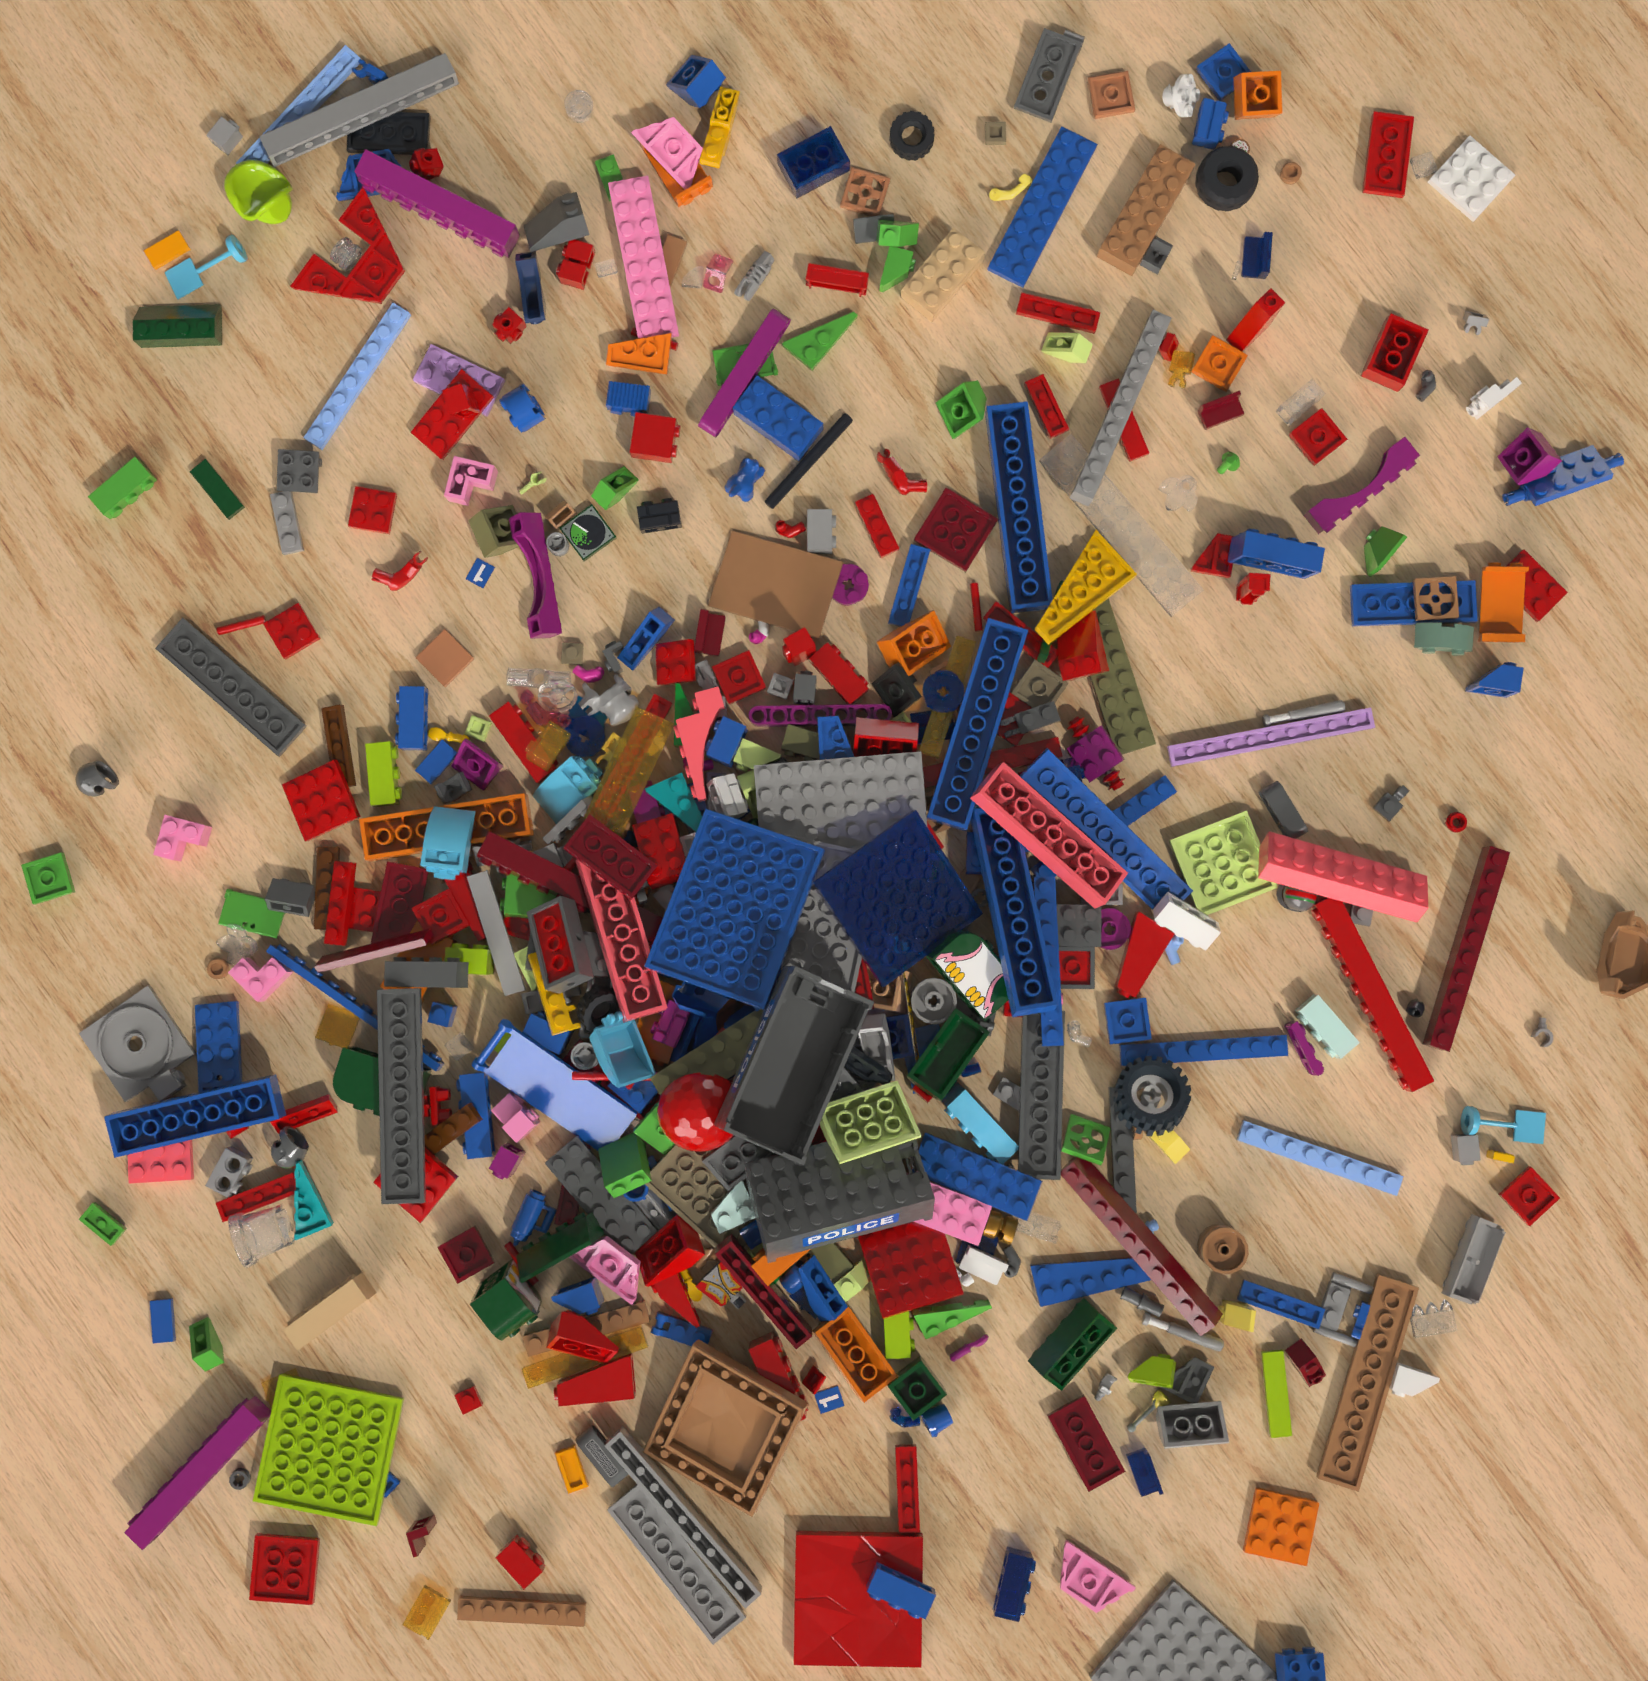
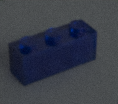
(1013, 1584)

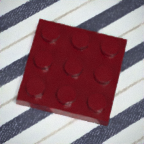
(955, 529)

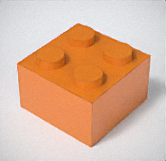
(1257, 95)

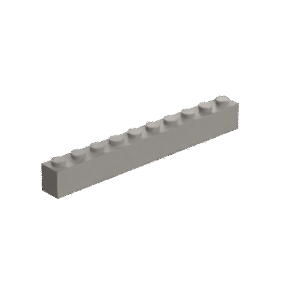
(359, 110)
(1120, 408)
(684, 1517)

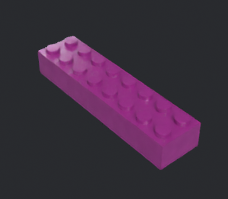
(437, 204)
(197, 1471)

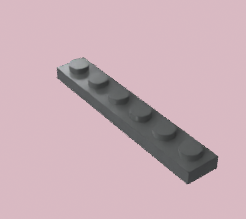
(1122, 1156)

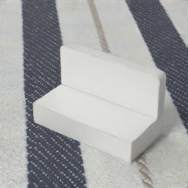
(983, 1265)

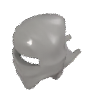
(613, 702)

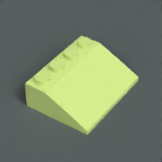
(868, 1122)

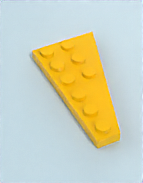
(1090, 582)

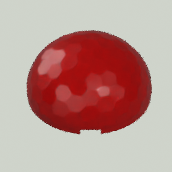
(690, 1110)

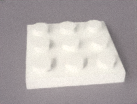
(1471, 178)

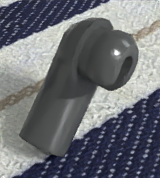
(1428, 385)

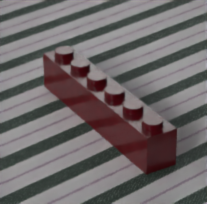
(768, 1297)

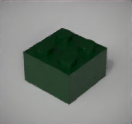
(917, 1388)

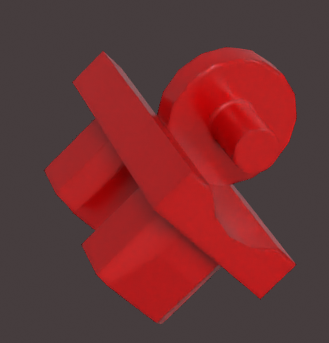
(436, 1096)

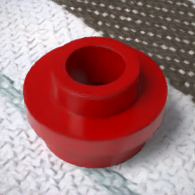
(1462, 822)

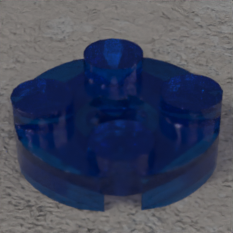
(943, 703)
(595, 731)

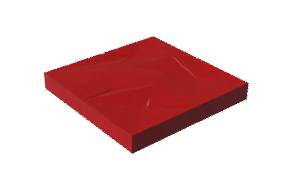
(833, 1611)

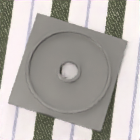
(162, 1040)

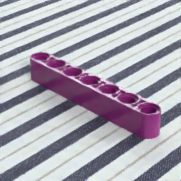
(744, 372)
(810, 710)

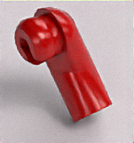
(788, 530)

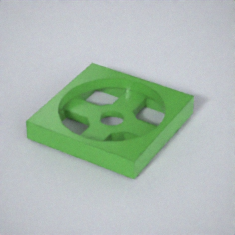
(1088, 1125)

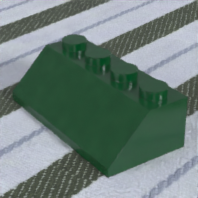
(178, 326)
(558, 1246)
(1072, 1344)

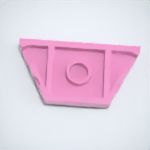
(672, 149)
(611, 1266)
(1090, 1579)

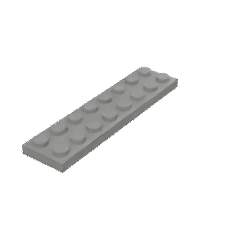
(677, 1564)

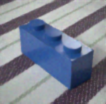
(412, 718)
(900, 1591)

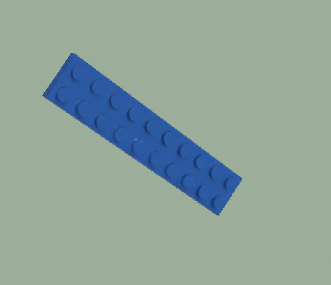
(1071, 797)

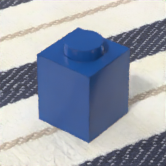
(442, 1014)

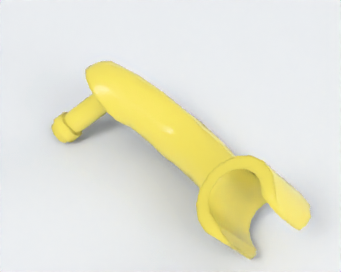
(997, 194)

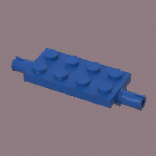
(1572, 474)

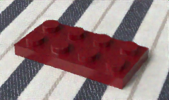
(610, 857)
(401, 890)
(1086, 1443)

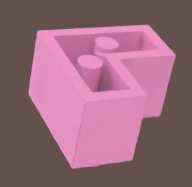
(465, 475)
(175, 835)
(260, 981)
(516, 1117)

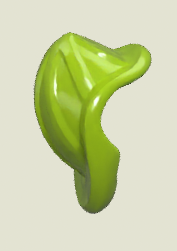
(258, 192)

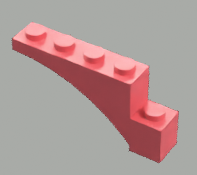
(694, 735)

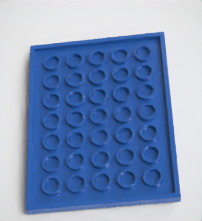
(735, 909)

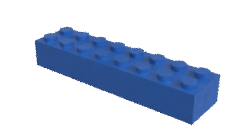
(195, 1115)

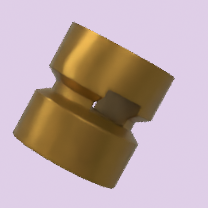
(1000, 1227)

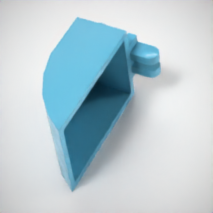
(568, 786)
(447, 842)
(621, 1051)

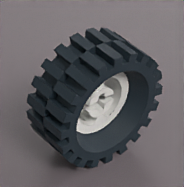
(1156, 1079)

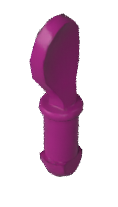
(967, 1348)

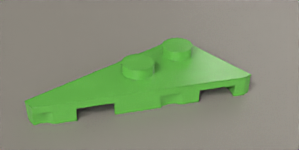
(816, 343)
(947, 1316)

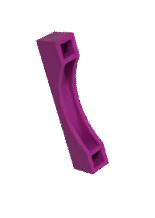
(1395, 459)
(529, 534)

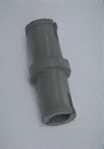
(1142, 1301)

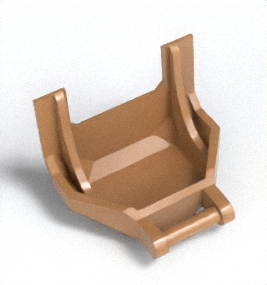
(1624, 956)

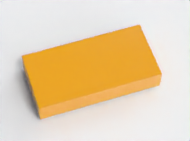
(167, 250)
(571, 1469)

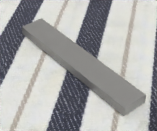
(496, 933)

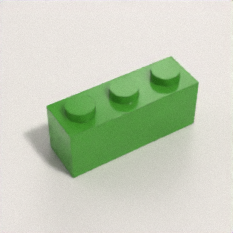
(122, 488)

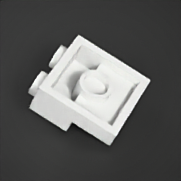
(1489, 397)

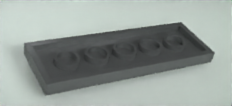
(582, 1177)

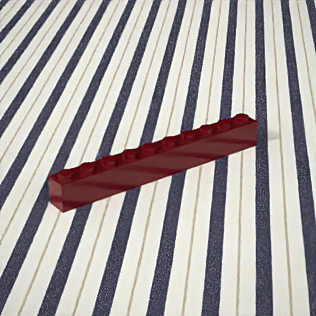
(547, 877)
(1466, 948)
(1142, 1244)

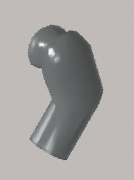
(1013, 1261)

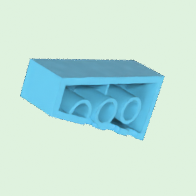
(979, 1123)

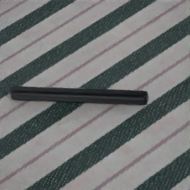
(808, 461)

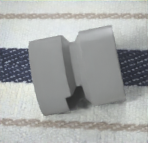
(584, 1056)

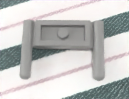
(1335, 1303)

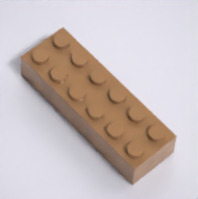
(1146, 210)

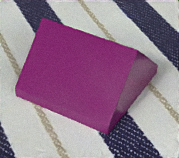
(476, 764)

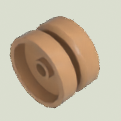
(1233, 1255)

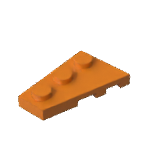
(642, 354)

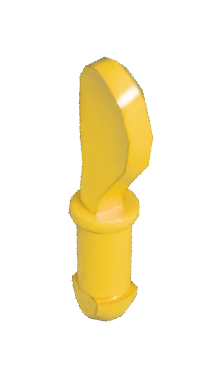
(438, 734)
(695, 1294)

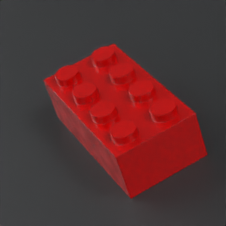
(773, 1365)

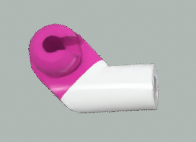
(760, 634)

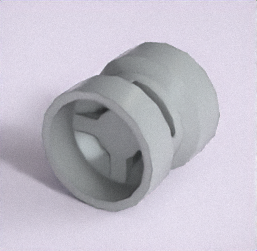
(557, 544)

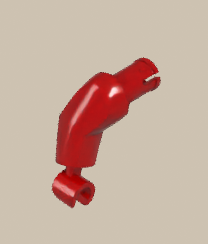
(898, 477)
(402, 577)

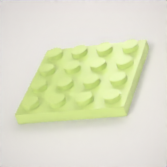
(1221, 863)

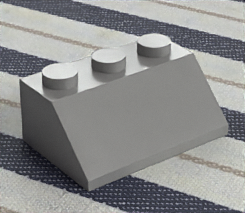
(1191, 1425)

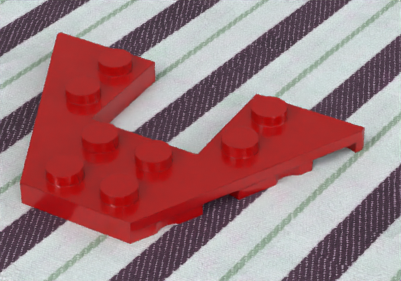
(375, 271)

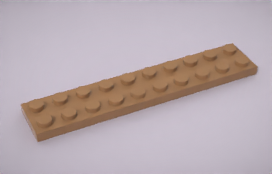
(1367, 1383)

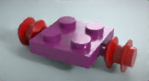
(1096, 753)

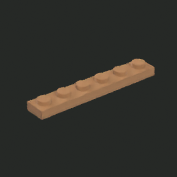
(605, 1322)
(521, 1611)

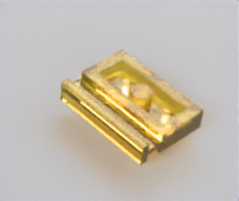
(426, 1612)

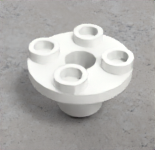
(1182, 95)

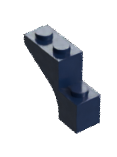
(531, 289)

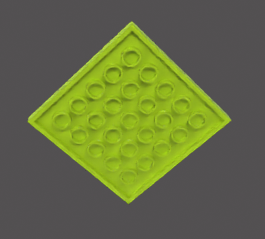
(328, 1449)

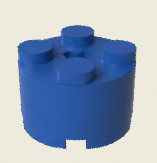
(523, 408)

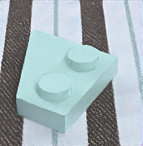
(734, 1209)

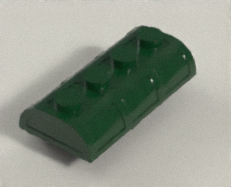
(947, 1055)

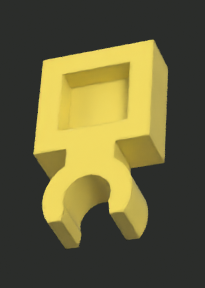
(609, 747)

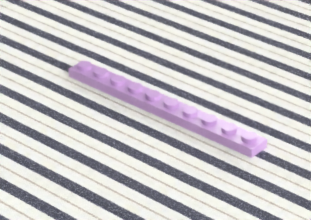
(1270, 737)

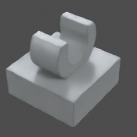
(1475, 319)

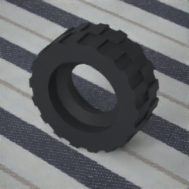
(918, 120)
(590, 1001)

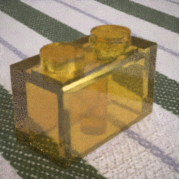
(547, 746)

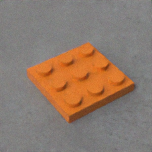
(1281, 1526)

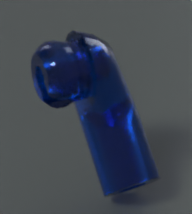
(971, 1070)
(901, 1420)

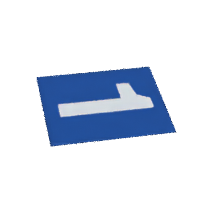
(480, 573)
(829, 1399)

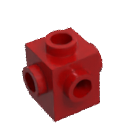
(426, 163)
(508, 326)

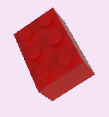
(1394, 352)
(884, 737)
(661, 843)

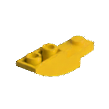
(720, 127)

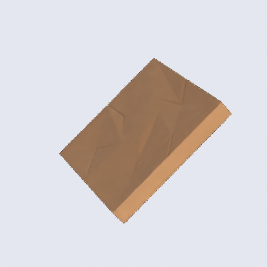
(725, 1427)

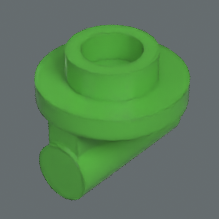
(1229, 461)

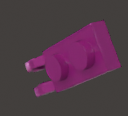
(1304, 1048)

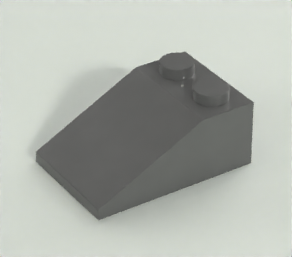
(557, 223)

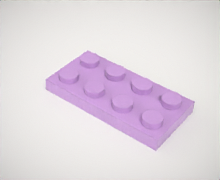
(441, 367)

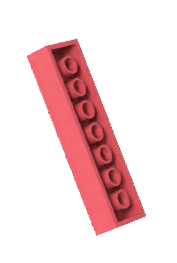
(1049, 835)
(1343, 877)
(623, 947)

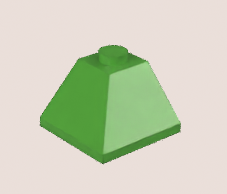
(962, 407)
(1380, 548)

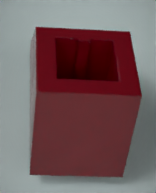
(1305, 1362)

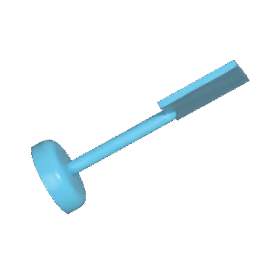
(185, 277)
(1527, 1126)

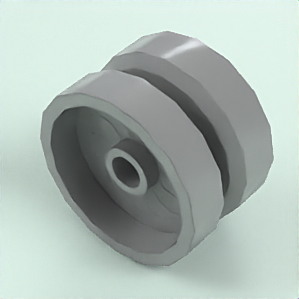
(941, 1009)

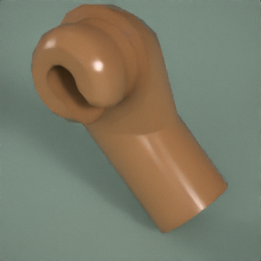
(709, 1256)

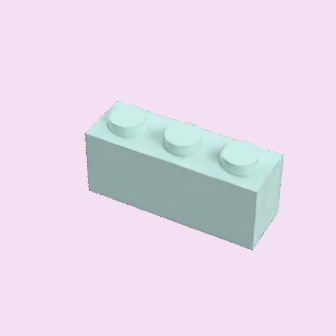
(1326, 1027)

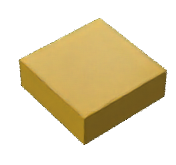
(1500, 1156)

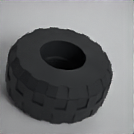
(1229, 160)

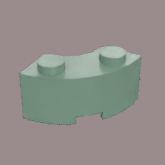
(1435, 637)

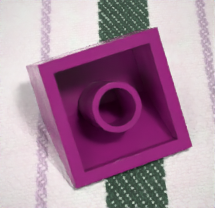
(1529, 457)

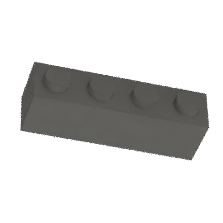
(426, 974)

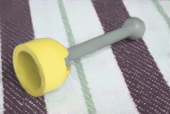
(1158, 1399)

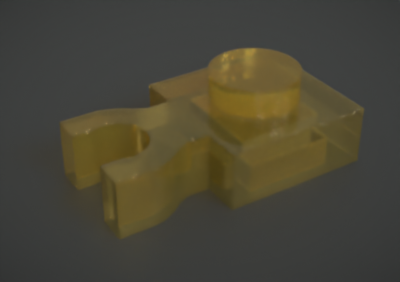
(1181, 365)

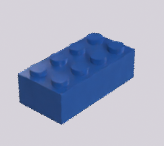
(778, 418)
(1276, 554)

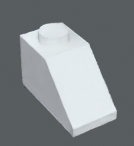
(1411, 1380)

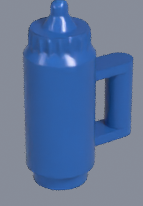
(528, 1216)

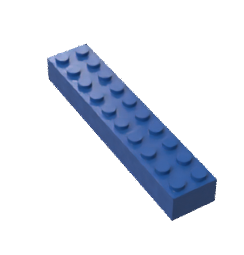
(1018, 507)
(977, 724)
(1014, 917)

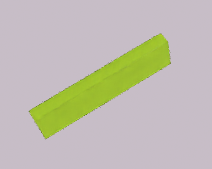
(1276, 1393)

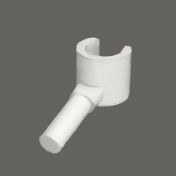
(966, 1280)

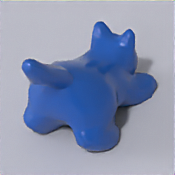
(743, 481)

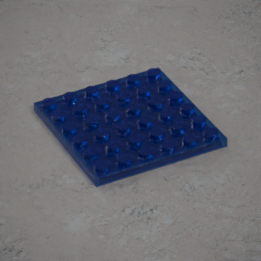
(897, 897)

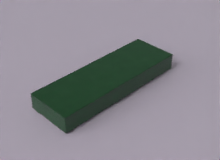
(217, 489)

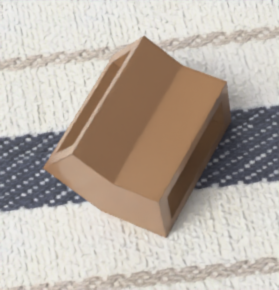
(557, 510)

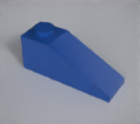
(645, 637)
(820, 1291)

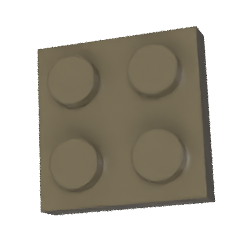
(1039, 686)

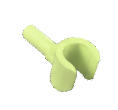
(534, 481)

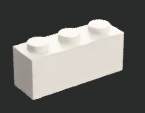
(1186, 921)

